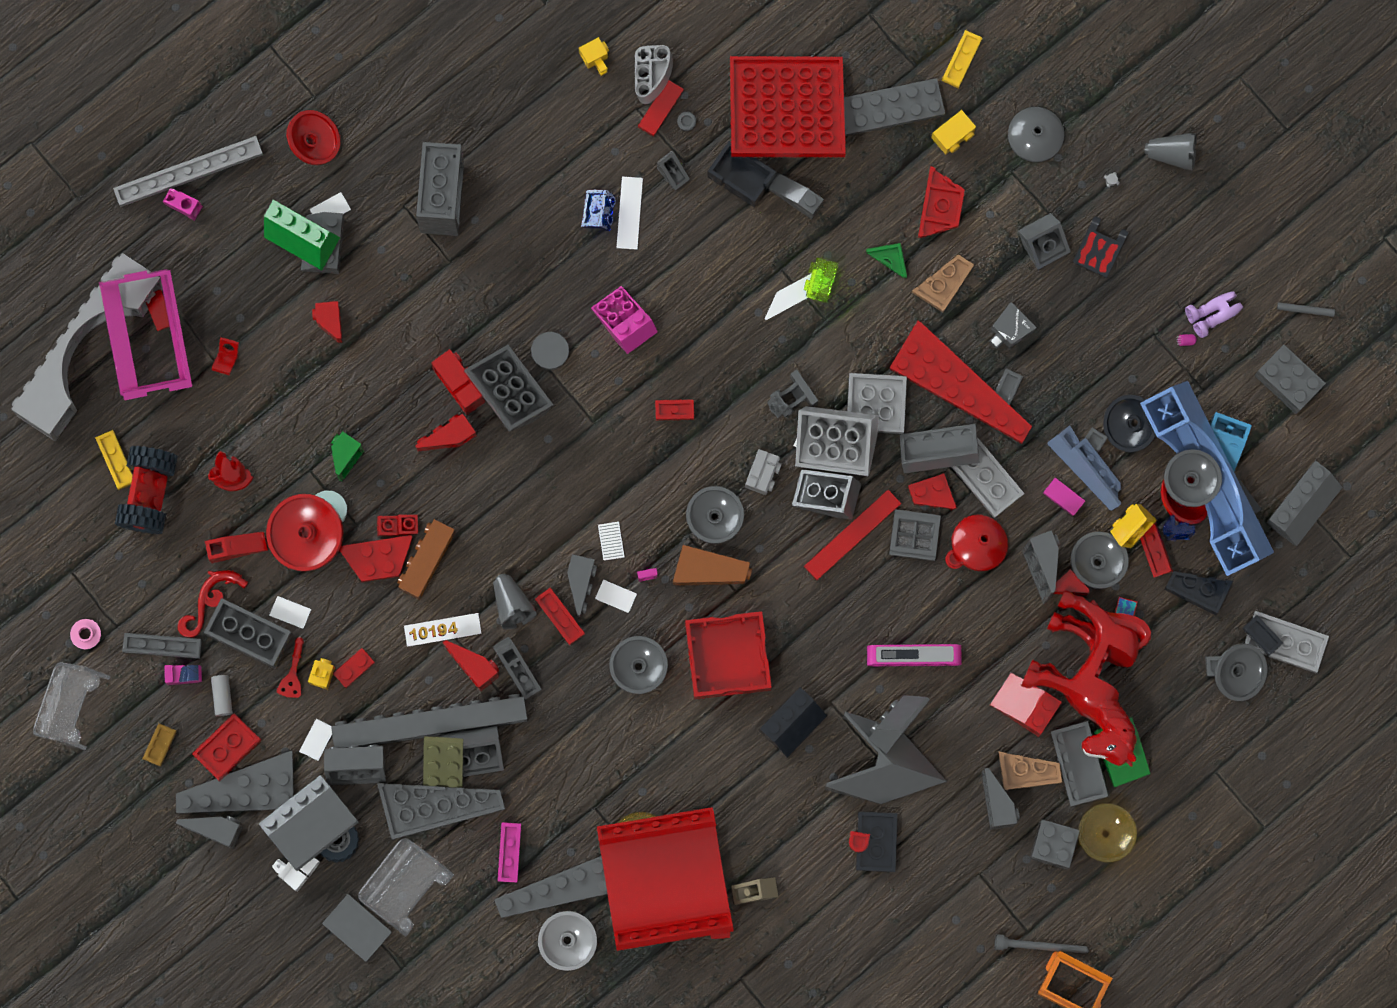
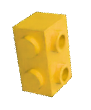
(954, 132)

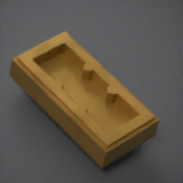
(159, 744)

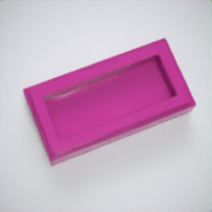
(1064, 497)

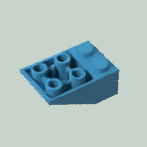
(1231, 436)

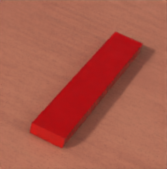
(852, 535)

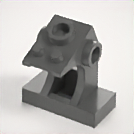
(799, 390)

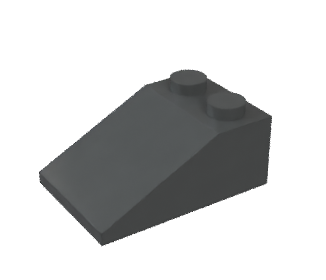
(827, 493)
(999, 805)
(215, 828)

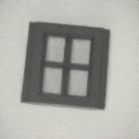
(914, 535)

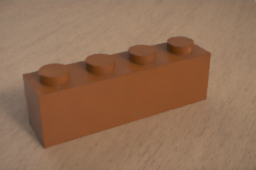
(426, 559)

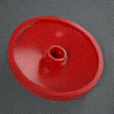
(304, 532)

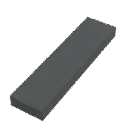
(162, 645)

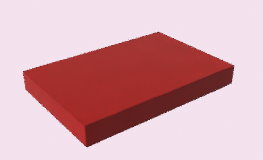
(226, 747)

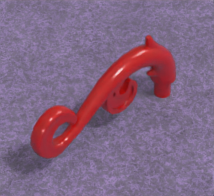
(217, 576)

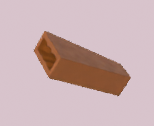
(709, 568)

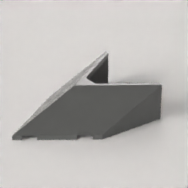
(896, 774)

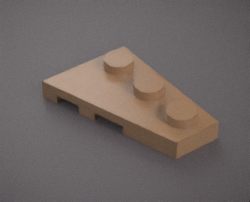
(943, 285)
(1027, 772)

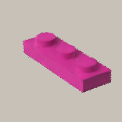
(509, 852)

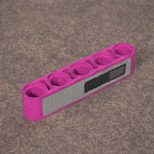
(914, 655)

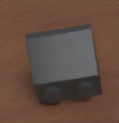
(1044, 240)

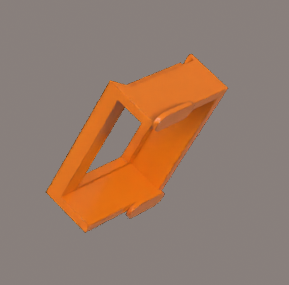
(1051, 967)

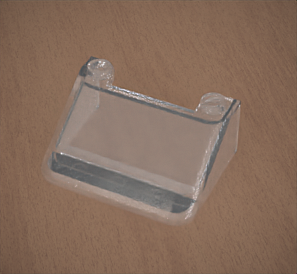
(401, 883)

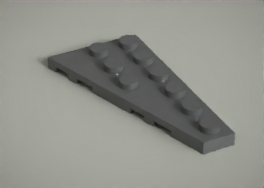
(249, 789)
(424, 808)

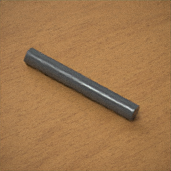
(1306, 309)

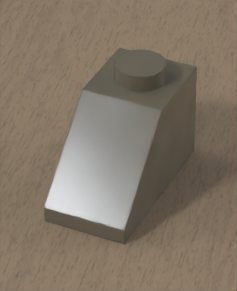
(754, 891)

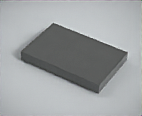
(357, 928)

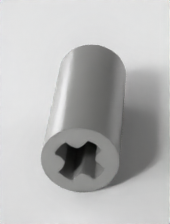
(221, 695)

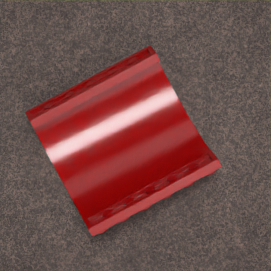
(664, 879)

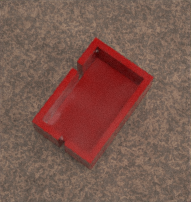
(451, 373)

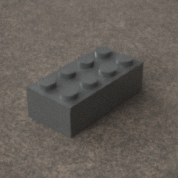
(248, 633)

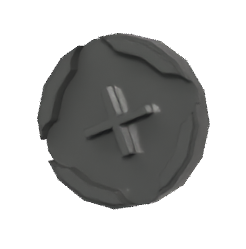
(550, 350)

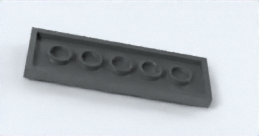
(892, 107)

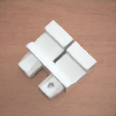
(294, 878)

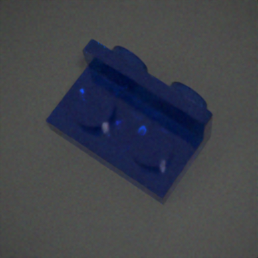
(598, 209)
(1180, 532)

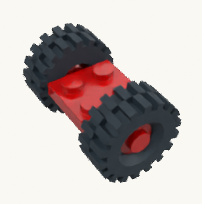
(147, 490)

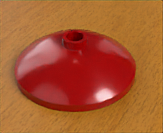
(320, 133)
(1182, 513)
(972, 550)

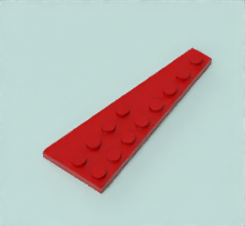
(944, 374)

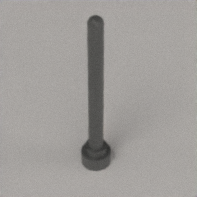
(1003, 942)

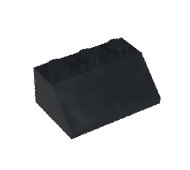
(793, 722)

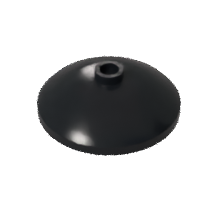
(1120, 427)

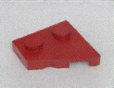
(932, 493)

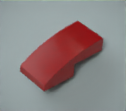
(397, 525)

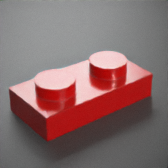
(674, 409)
(353, 668)

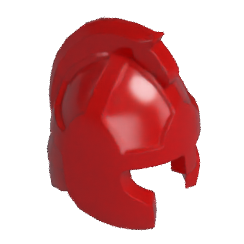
(229, 474)

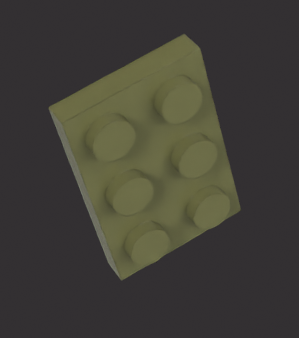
(443, 762)

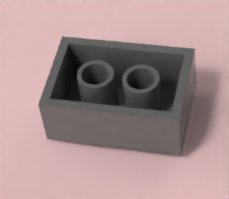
(1289, 379)

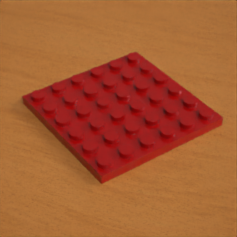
(787, 106)

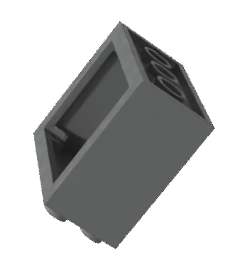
(440, 188)

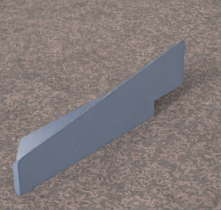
(1087, 466)

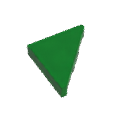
(891, 257)

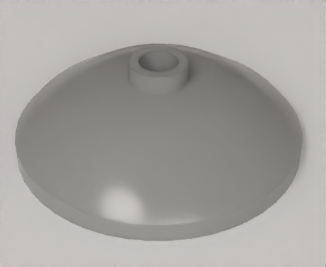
(564, 955)

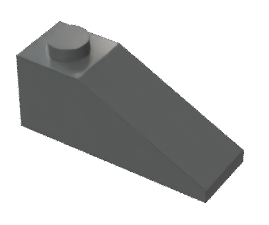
(796, 195)
(516, 667)

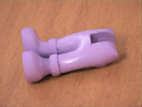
(1218, 303)

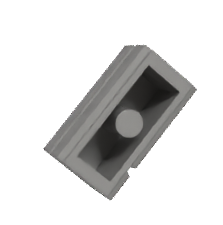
(762, 472)

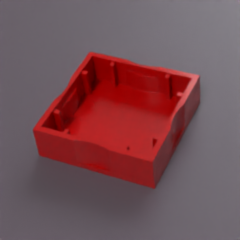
(728, 655)

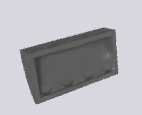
(939, 448)
(1081, 773)

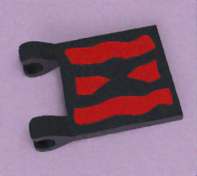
(1099, 251)

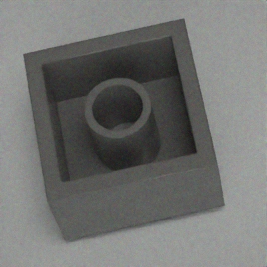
(1054, 844)

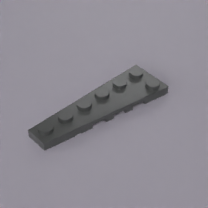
(565, 887)

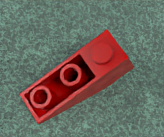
(451, 435)
(235, 546)

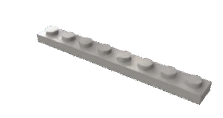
(188, 171)

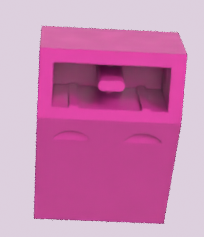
(624, 319)

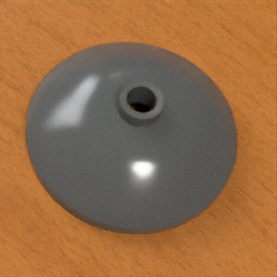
(1035, 146)
(1204, 472)
(719, 502)
(1099, 547)
(638, 651)
(1248, 675)

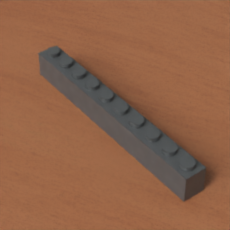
(430, 723)

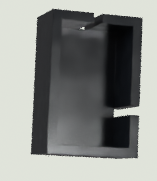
(741, 175)

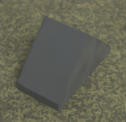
(672, 170)

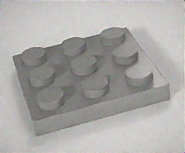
(879, 396)

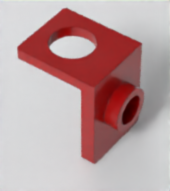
(226, 358)

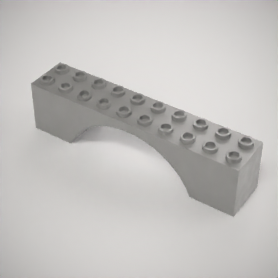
(46, 398)

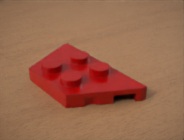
(941, 205)
(377, 558)

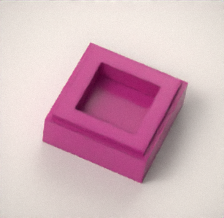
(647, 574)

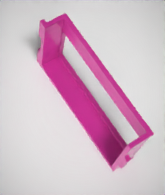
(120, 340)

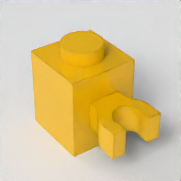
(594, 54)
(321, 673)

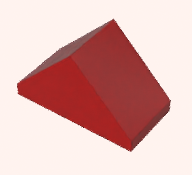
(1072, 583)

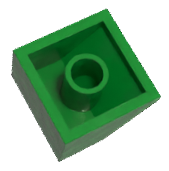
(345, 454)

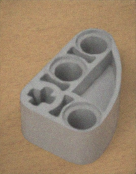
(658, 70)

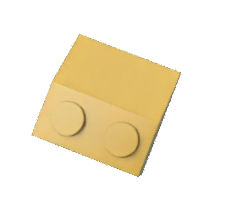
(1132, 525)

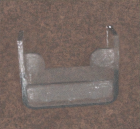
(63, 703)

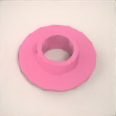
(92, 640)

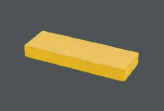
(961, 59)
(115, 459)

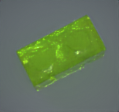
(821, 279)

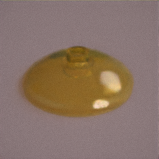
(1119, 826)

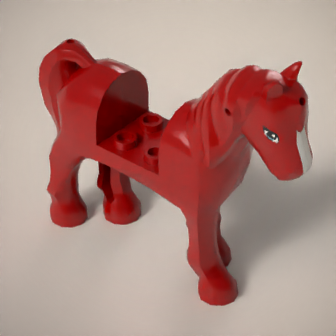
(1110, 639)

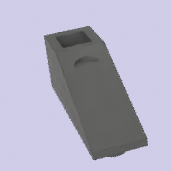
(579, 577)

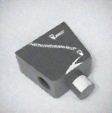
(1011, 327)

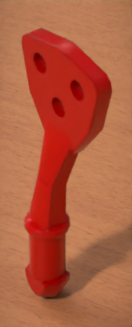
(292, 676)

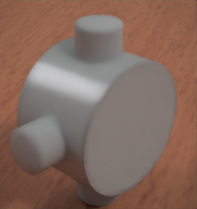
(1111, 179)

